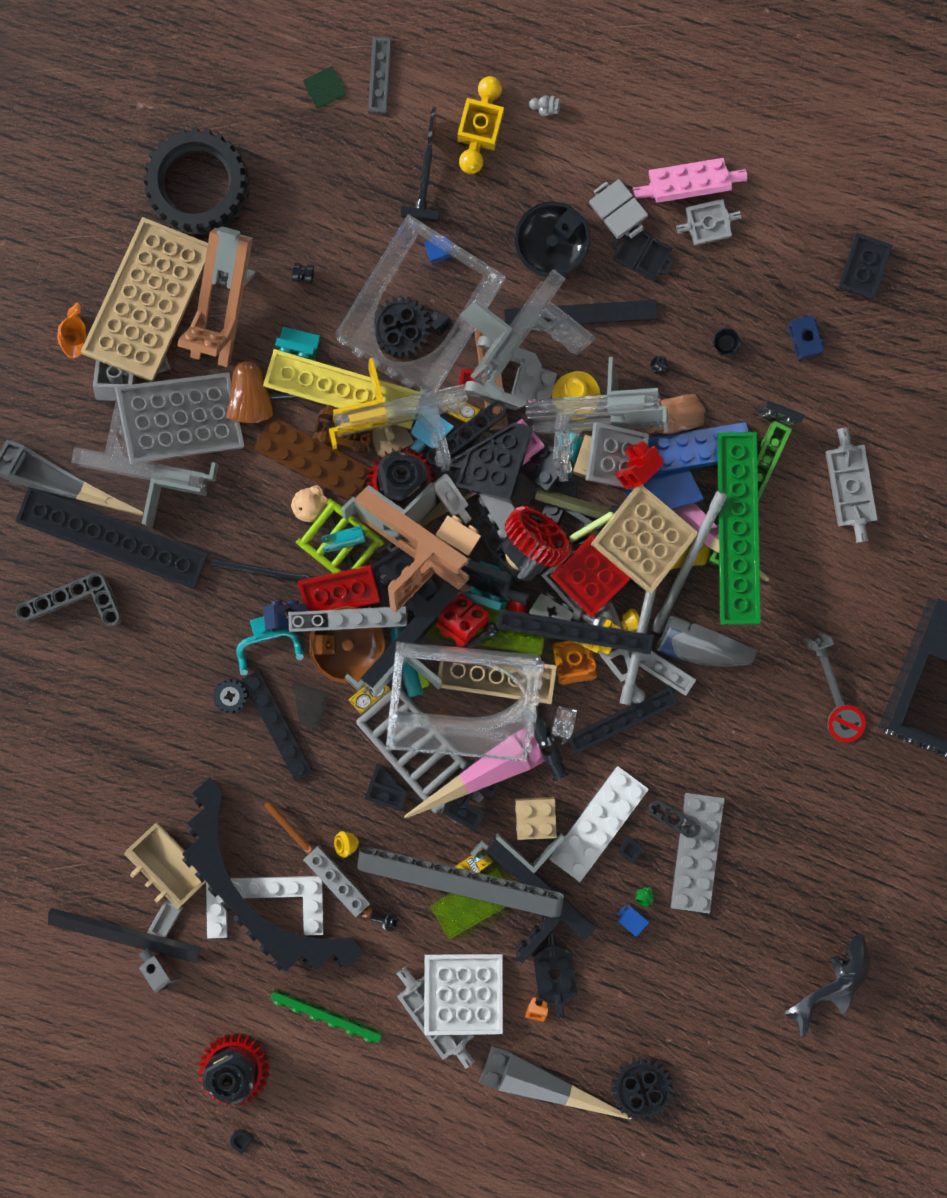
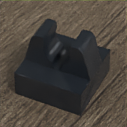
(440, 323)

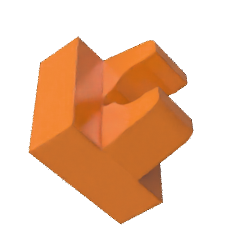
(537, 1012)

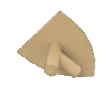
(390, 437)

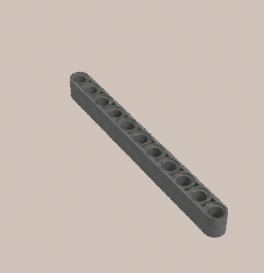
(460, 881)

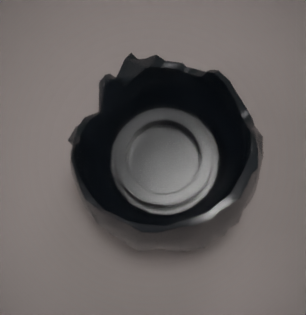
(726, 341)

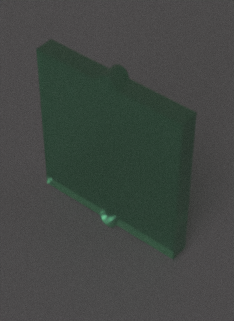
(324, 87)

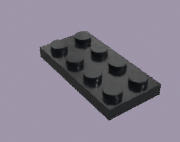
(782, 414)

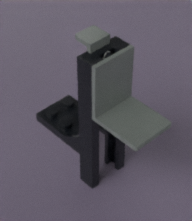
(425, 616)
(526, 873)

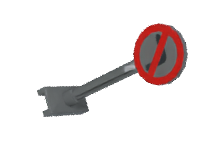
(845, 721)

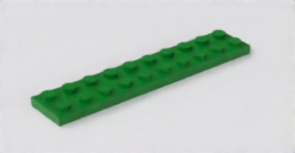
(738, 529)

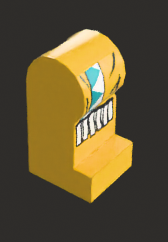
(477, 862)

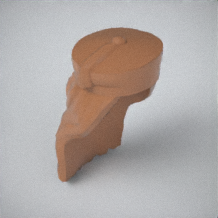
(684, 414)

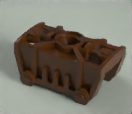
(348, 442)

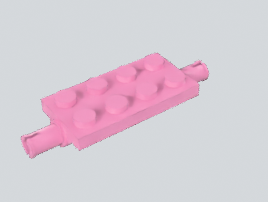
(689, 180)

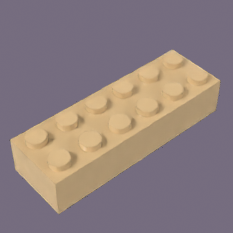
(490, 681)

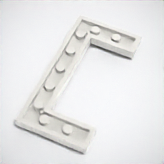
(267, 887)

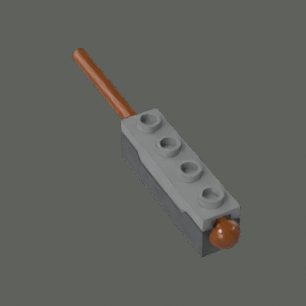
(328, 870)

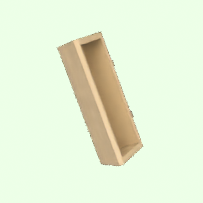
(161, 862)

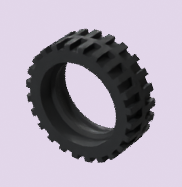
(173, 150)

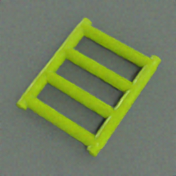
(318, 554)

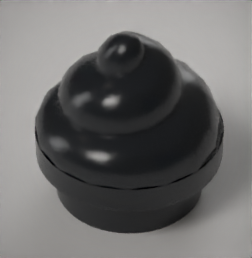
(659, 365)

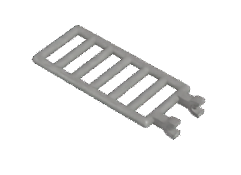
(399, 764)

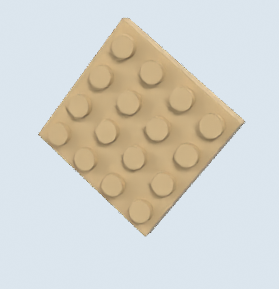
(644, 538)

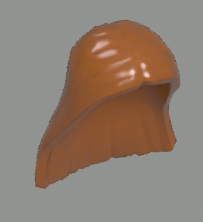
(248, 397)

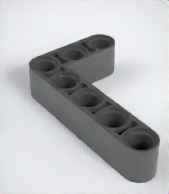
(71, 597)

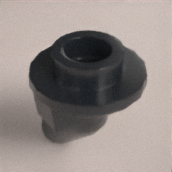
(387, 921)

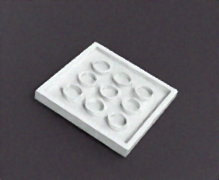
(463, 994)

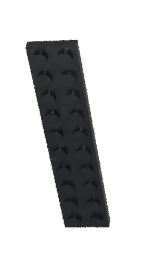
(111, 537)

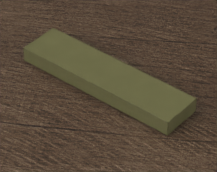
(570, 503)

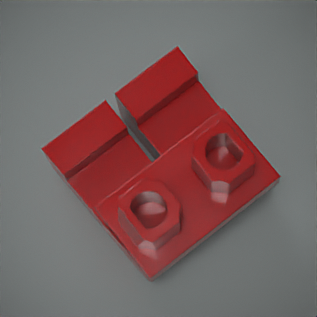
(642, 465)
(460, 621)

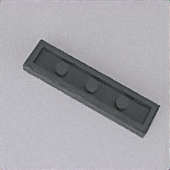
(379, 75)

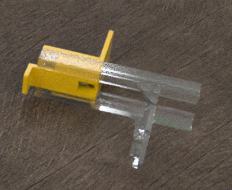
(420, 407)

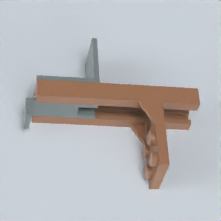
(227, 263)
(403, 530)

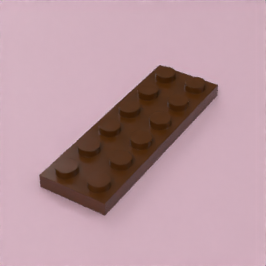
(312, 458)

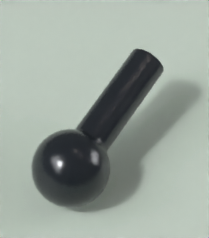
(489, 631)

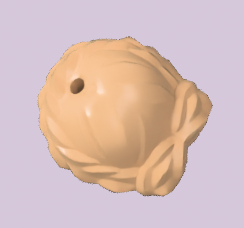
(312, 503)

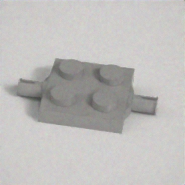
(708, 222)

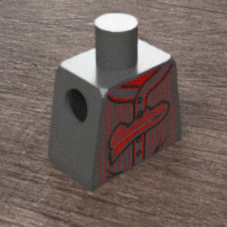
(157, 971)

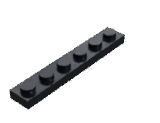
(622, 720)
(277, 725)

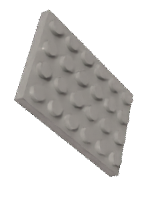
(177, 418)

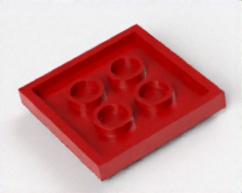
(589, 577)

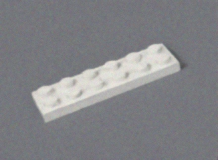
(598, 824)

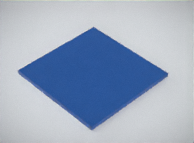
(673, 488)

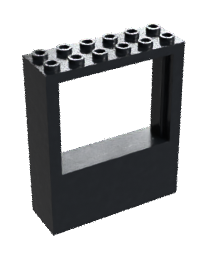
(928, 639)

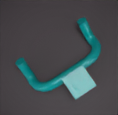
(262, 634)

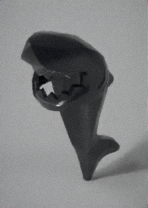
(840, 992)

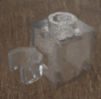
(563, 723)

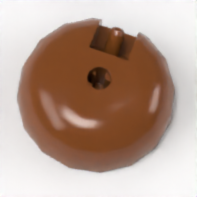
(346, 651)

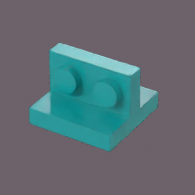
(298, 343)

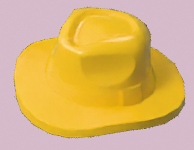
(575, 385)

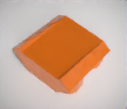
(573, 662)

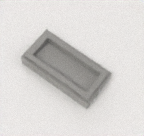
(165, 919)

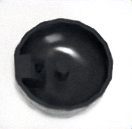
(552, 238)

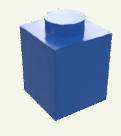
(436, 254)
(632, 920)

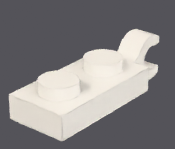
(451, 498)

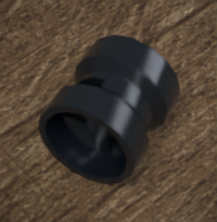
(303, 273)

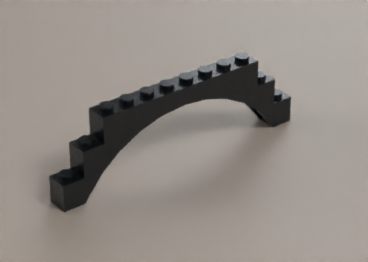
(279, 943)

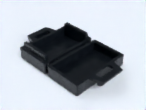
(650, 256)

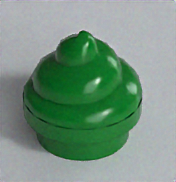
(645, 897)

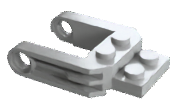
(530, 382)

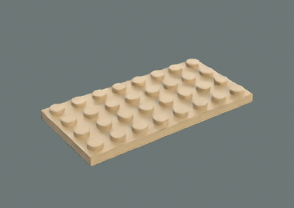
(146, 300)

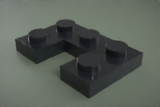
(460, 810)

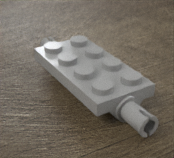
(851, 485)
(413, 1001)

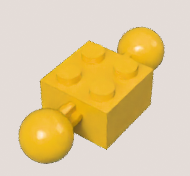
(480, 124)

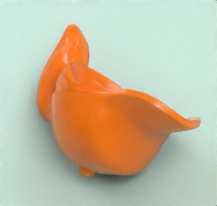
(72, 333)

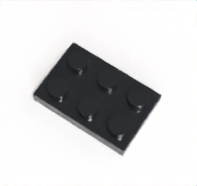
(865, 266)

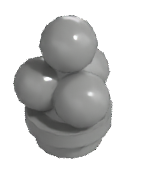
(546, 105)

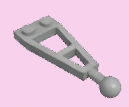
(610, 612)

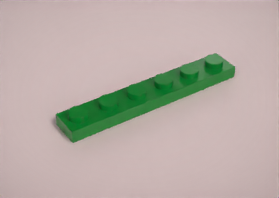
(319, 1013)

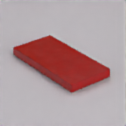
(341, 589)

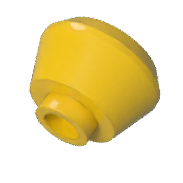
(630, 620)
(345, 844)

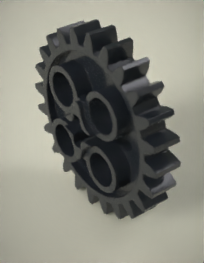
(397, 310)
(625, 1093)

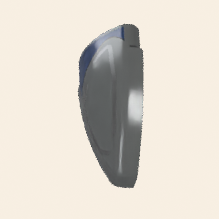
(702, 645)

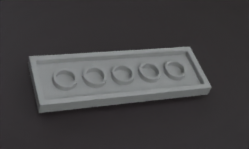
(697, 855)

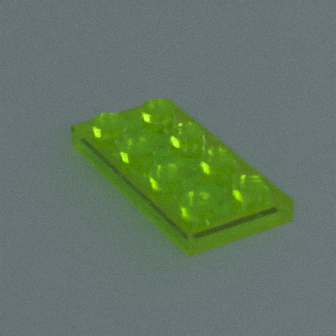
(460, 912)

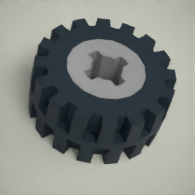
(237, 694)

